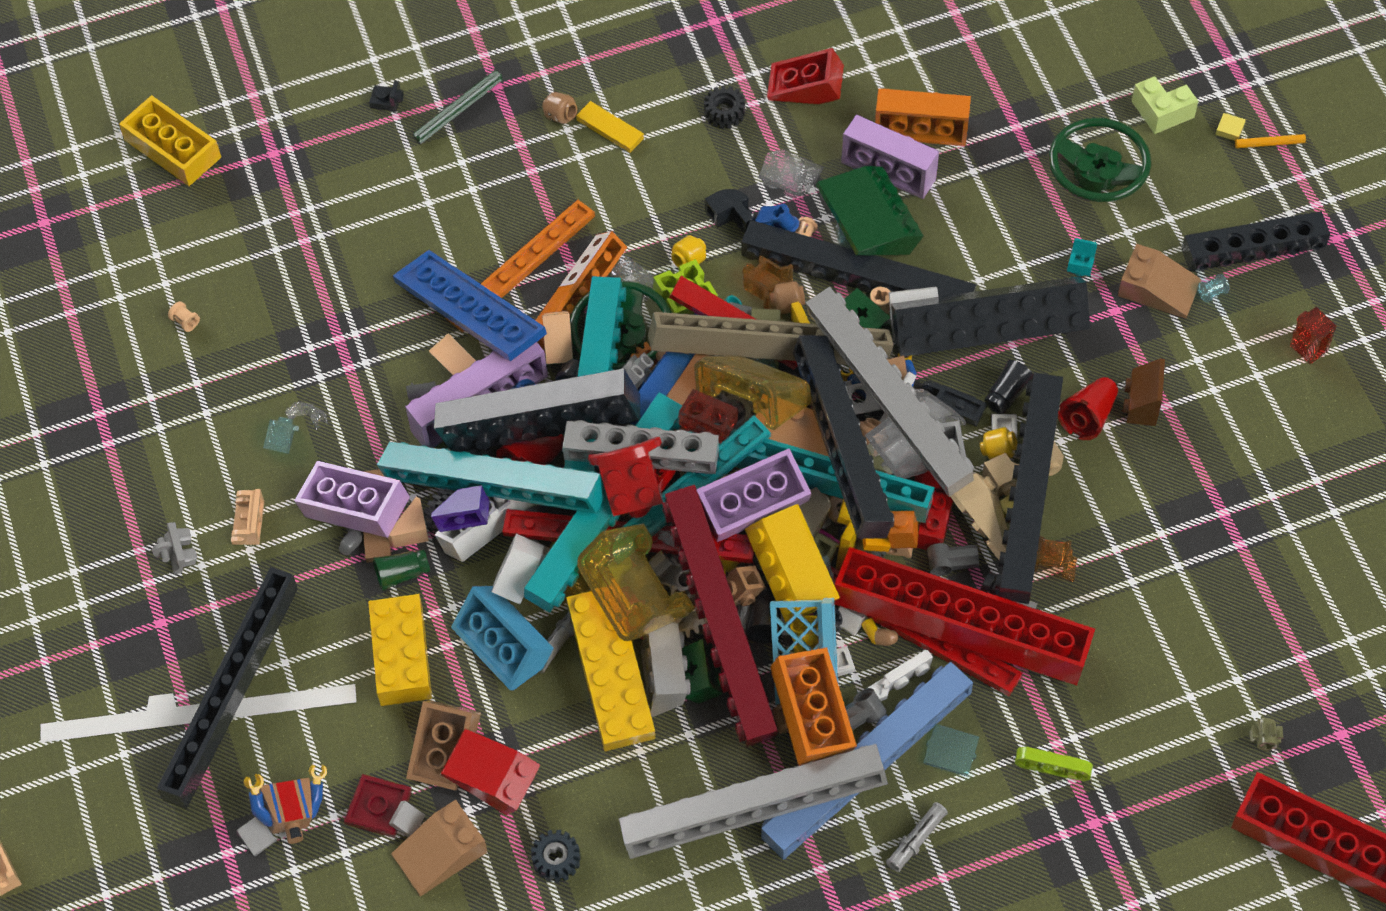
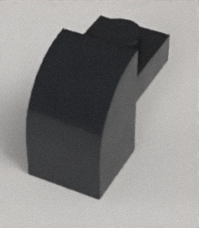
(729, 206)

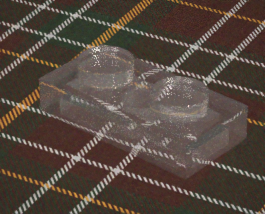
(631, 271)

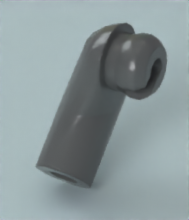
(350, 541)

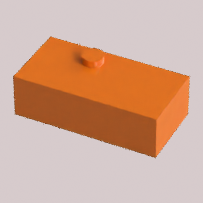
(924, 115)
(812, 705)

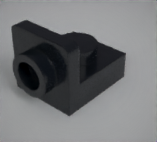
(386, 97)

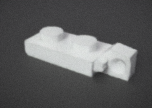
(899, 676)

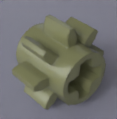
(1266, 734)

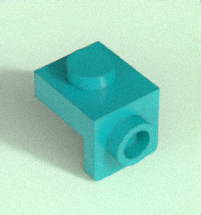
(1082, 257)

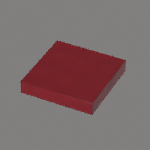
(376, 804)

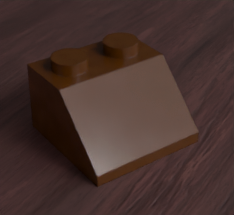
(1144, 393)

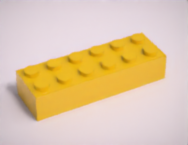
(610, 676)

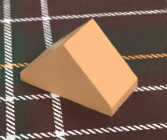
(410, 527)

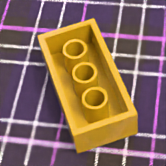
(170, 140)
(400, 650)

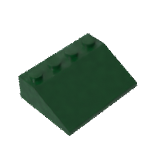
(871, 212)

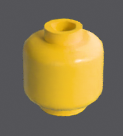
(688, 250)
(999, 442)

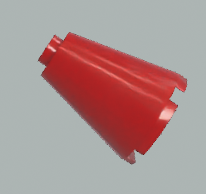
(1088, 408)
(539, 451)

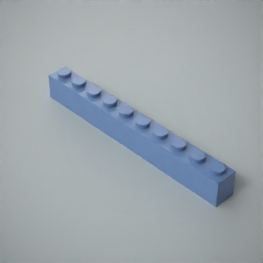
(893, 738)

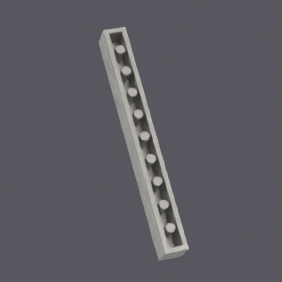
(890, 392)
(753, 801)

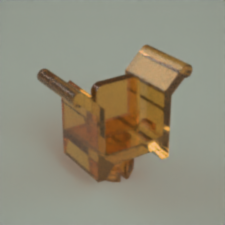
(765, 277)
(1057, 555)

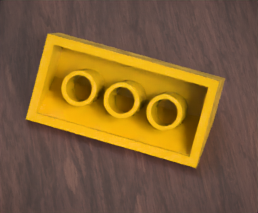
(791, 559)

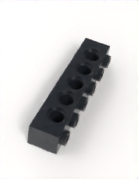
(1273, 237)

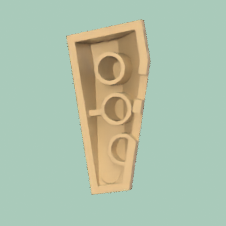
(984, 506)

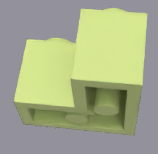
(1163, 109)

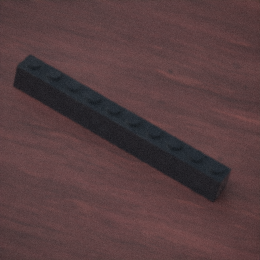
(841, 263)
(843, 438)
(1031, 488)
(227, 688)

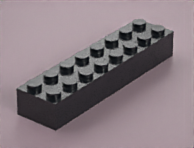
(990, 316)
(536, 410)

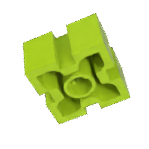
(666, 281)

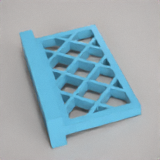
(825, 632)

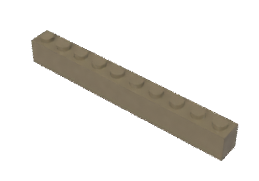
(738, 336)

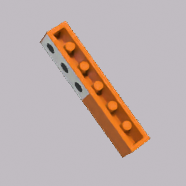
(595, 261)

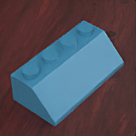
(501, 637)

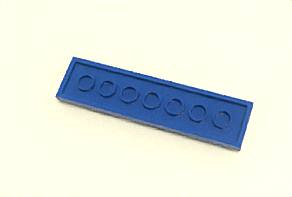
(470, 305)

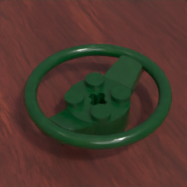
(1098, 165)
(632, 326)

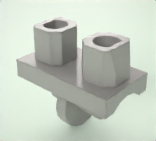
(638, 369)
(170, 548)

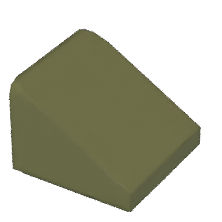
(826, 546)

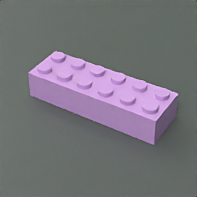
(482, 377)

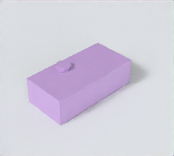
(906, 161)
(753, 494)
(352, 499)

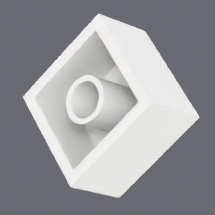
(518, 568)

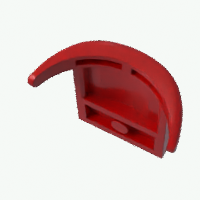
(629, 477)

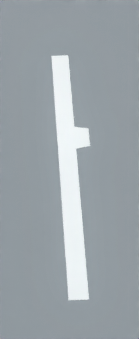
(163, 712)

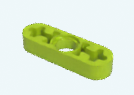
(1053, 763)

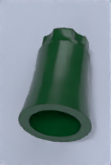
(400, 568)

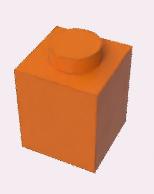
(905, 530)

